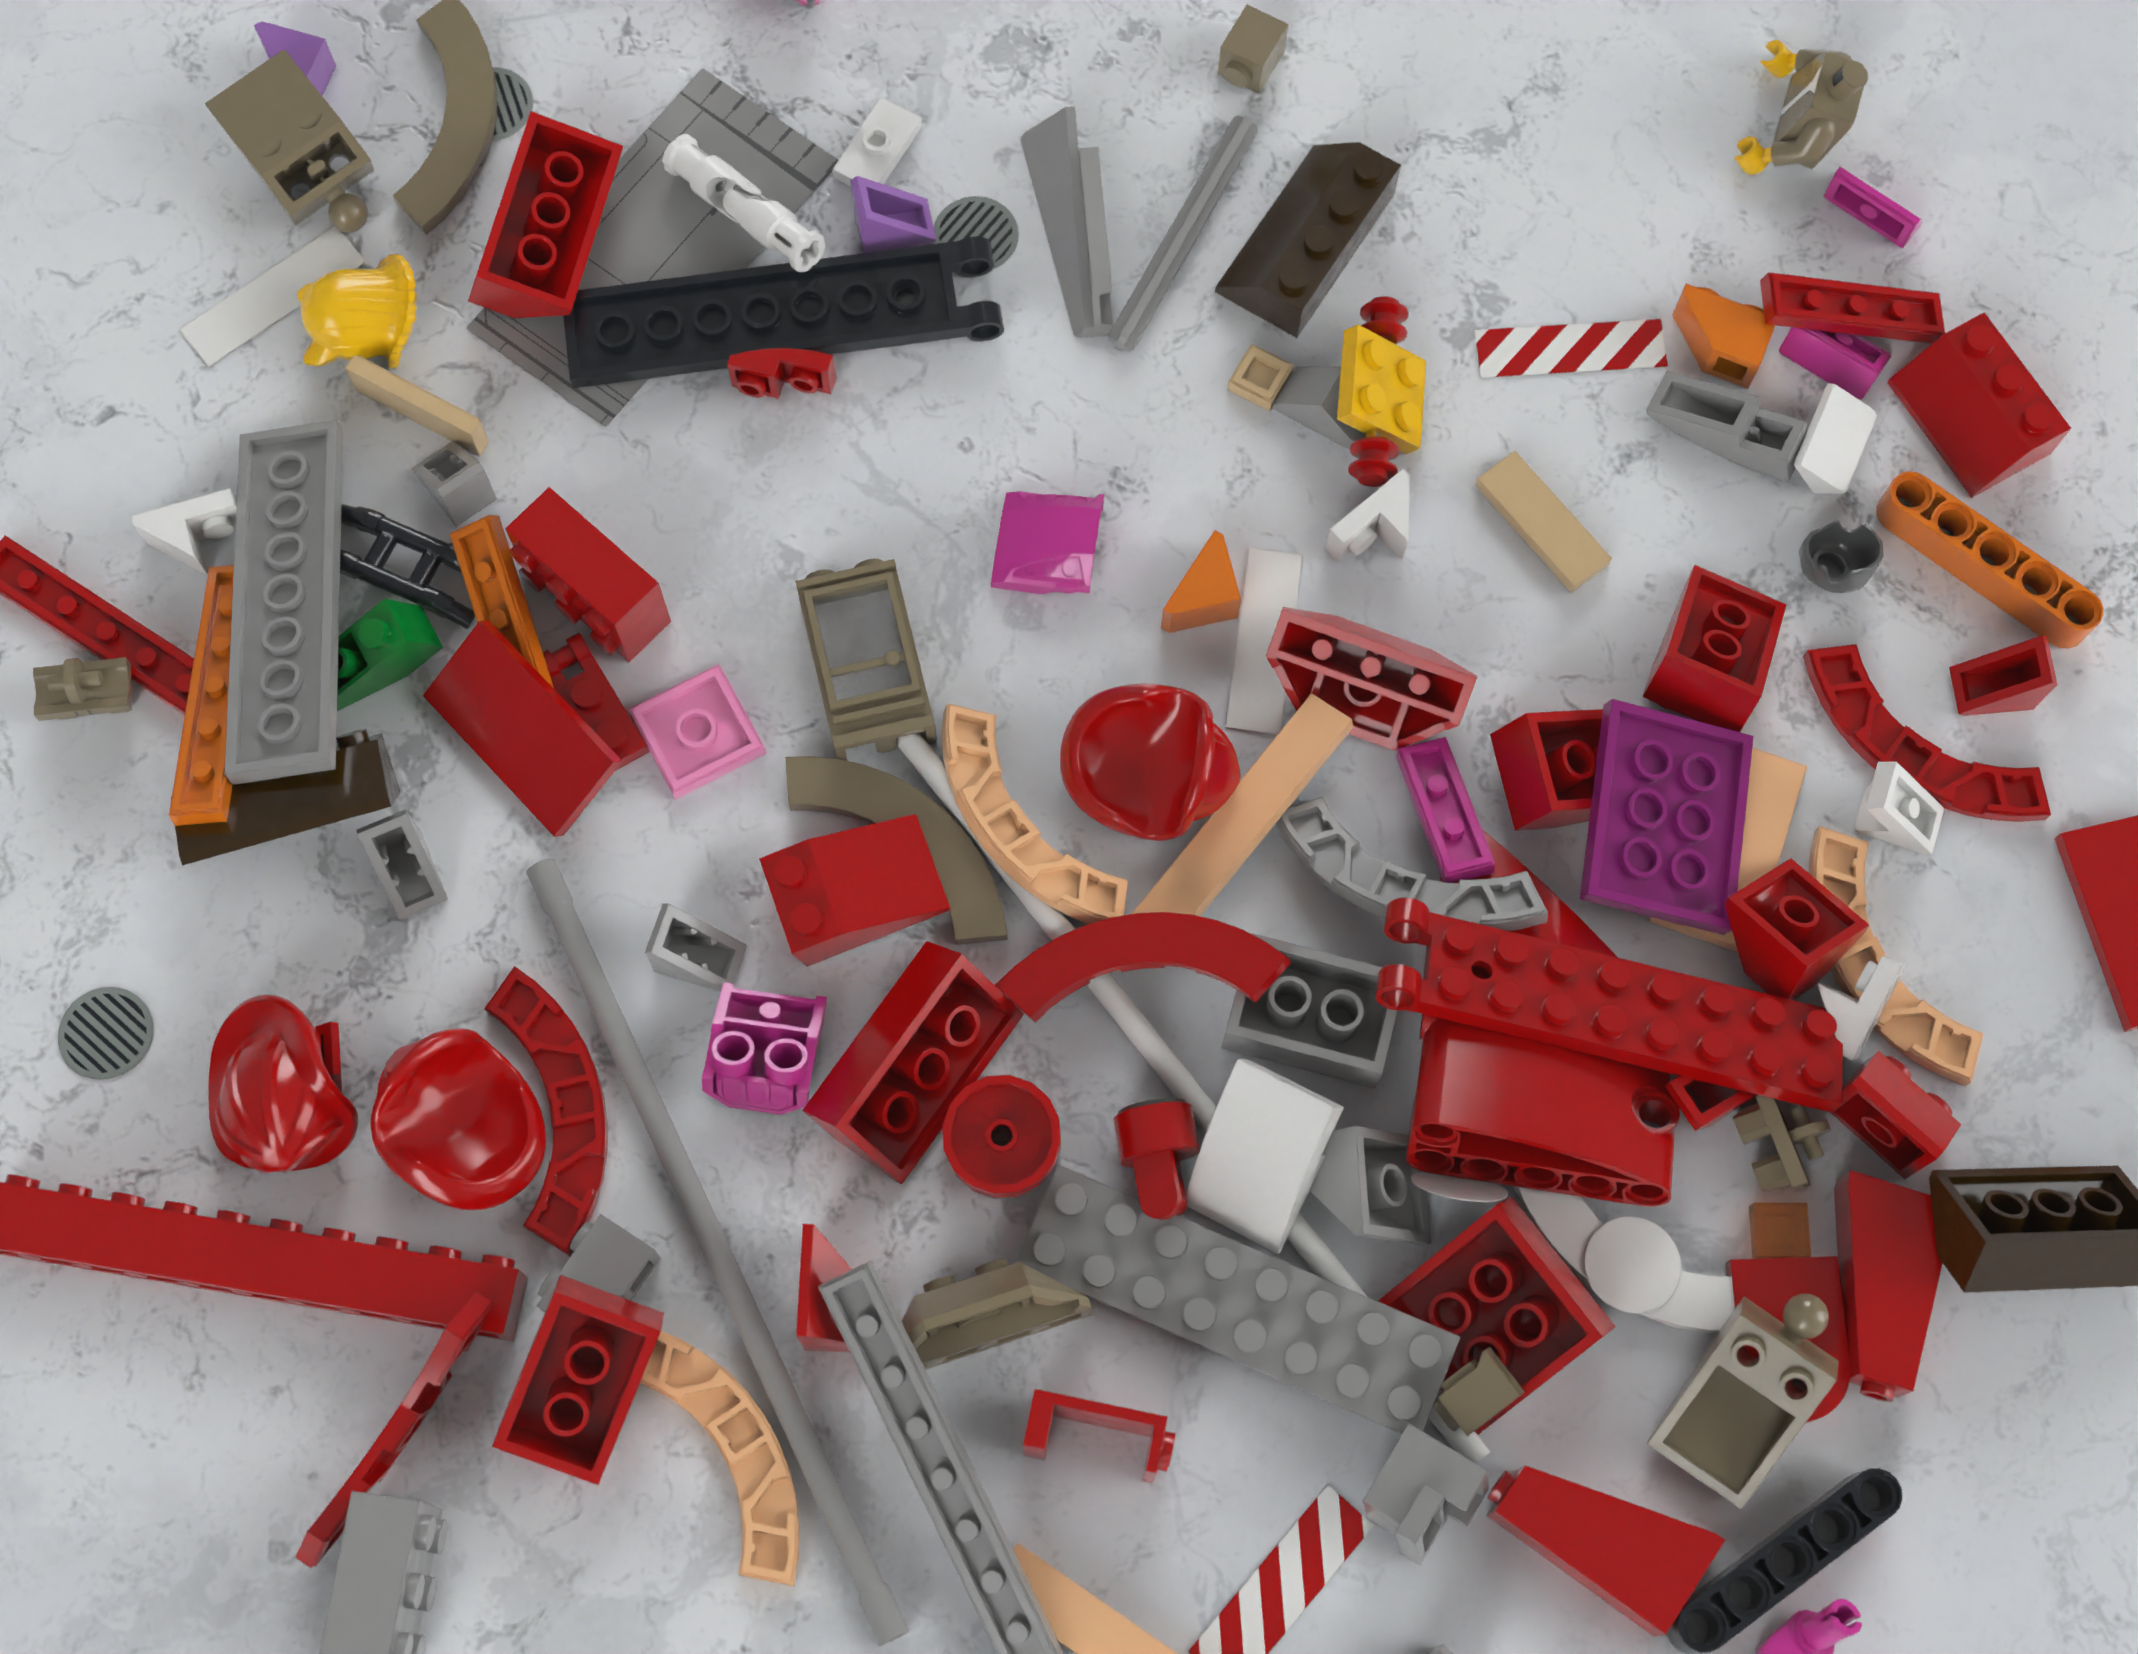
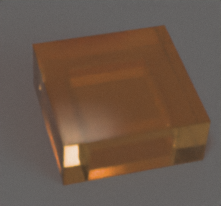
(1779, 1230)

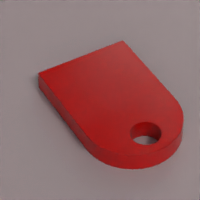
(1774, 1282)

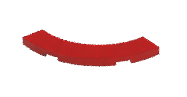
(1878, 737)
(1142, 943)
(574, 1103)
(399, 1430)

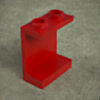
(1049, 1405)

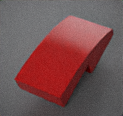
(766, 370)

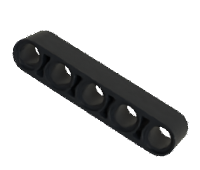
(1809, 1553)

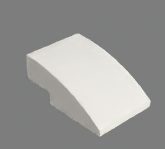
(1261, 1154)

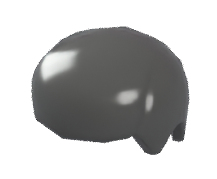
(1841, 557)

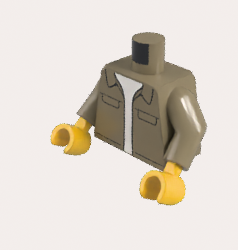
(1816, 108)

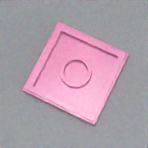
(697, 731)

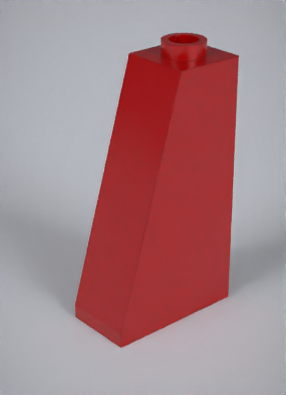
(1886, 1280)
(1610, 1546)

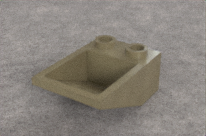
(292, 139)
(1744, 1409)

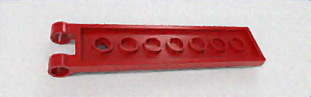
(1614, 1008)

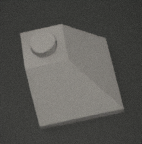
(1371, 1186)

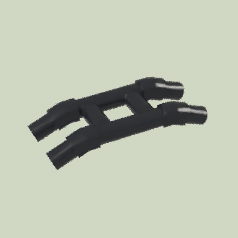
(417, 586)

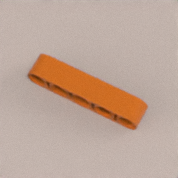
(2013, 560)

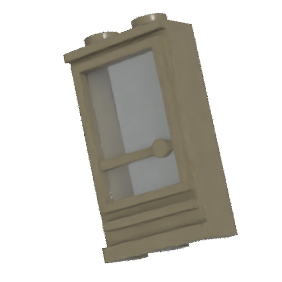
(865, 656)

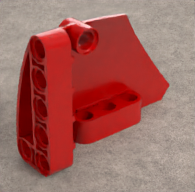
(1540, 1111)

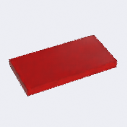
(522, 728)
(2105, 883)

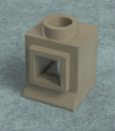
(1477, 1393)

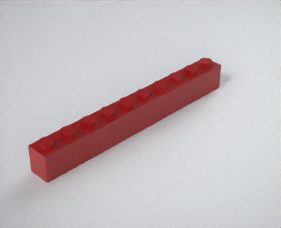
(253, 1259)

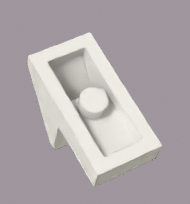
(1379, 515)
(181, 525)
(1899, 810)
(1858, 1017)

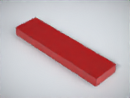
(1851, 308)

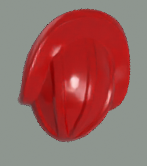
(1147, 760)
(272, 1092)
(458, 1121)

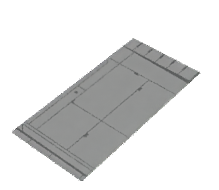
(663, 229)

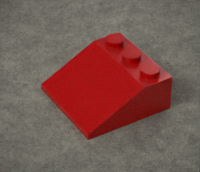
(1504, 1292)

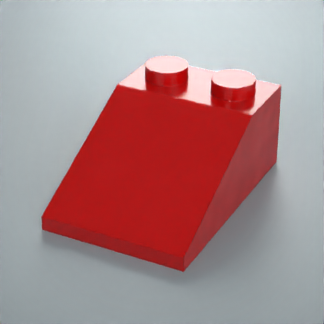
(1716, 651)
(1548, 766)
(854, 887)

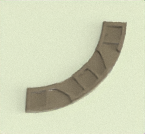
(467, 117)
(877, 797)

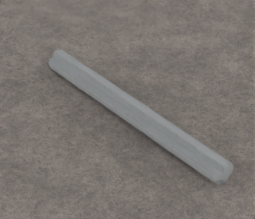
(1183, 233)

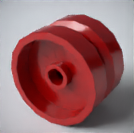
(979, 1113)

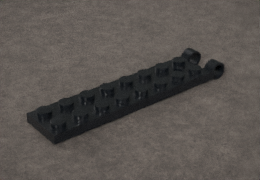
(829, 309)

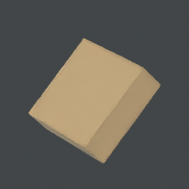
(1260, 377)

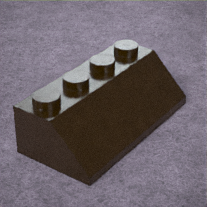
(1310, 234)
(298, 803)
(2036, 1227)

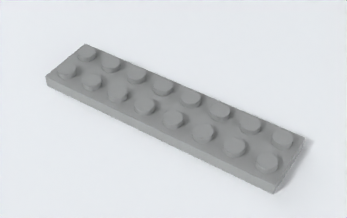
(285, 604)
(1239, 1302)

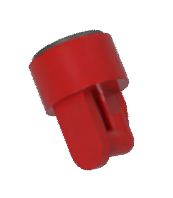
(1153, 1141)

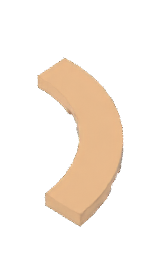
(1009, 834)
(1906, 1021)
(748, 1448)

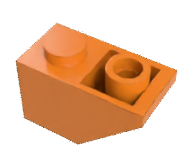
(1723, 334)

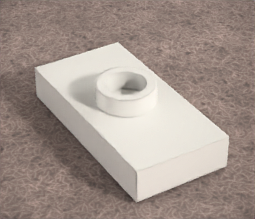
(878, 144)

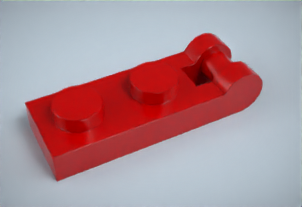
(595, 699)

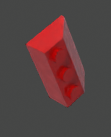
(1979, 405)

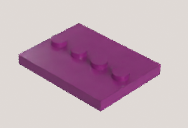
(1666, 816)

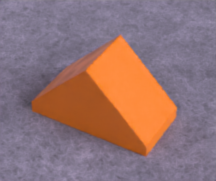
(1206, 592)

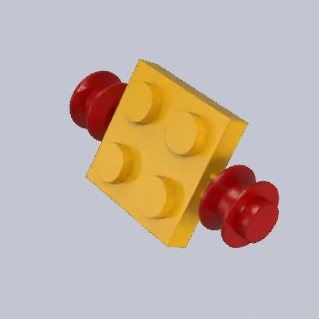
(1380, 391)

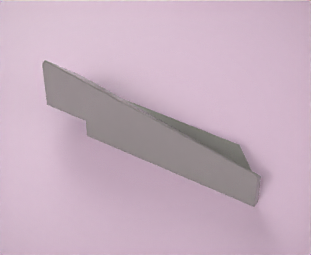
(1073, 217)

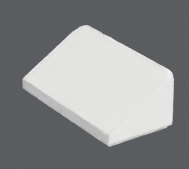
(1834, 441)

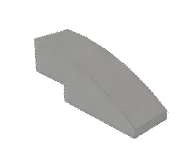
(1729, 424)

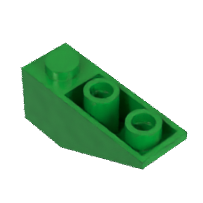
(383, 649)

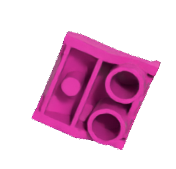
(1046, 543)
(763, 1050)

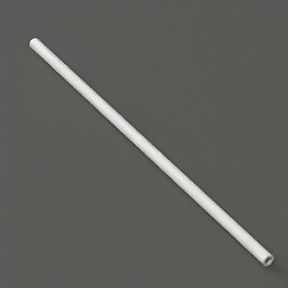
(1159, 1056)

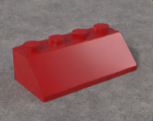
(545, 221)
(913, 1060)

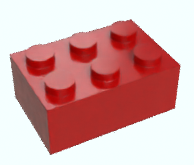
(587, 576)
(579, 1380)

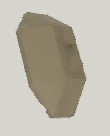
(987, 1311)

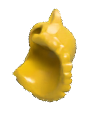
(360, 312)

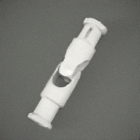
(762, 218)

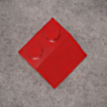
(1895, 1115)

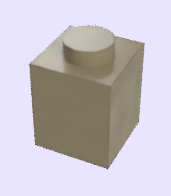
(1252, 49)

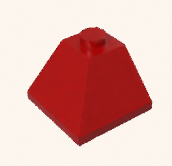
(1790, 930)
(818, 1264)

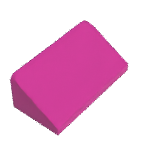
(1872, 208)
(1836, 358)

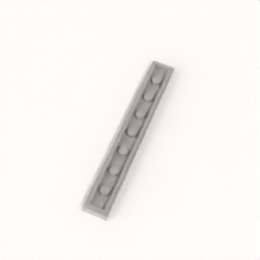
(938, 1463)

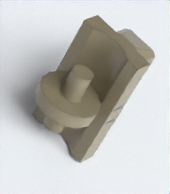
(82, 688)
(1785, 1167)

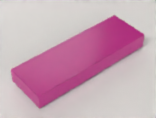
(1445, 811)

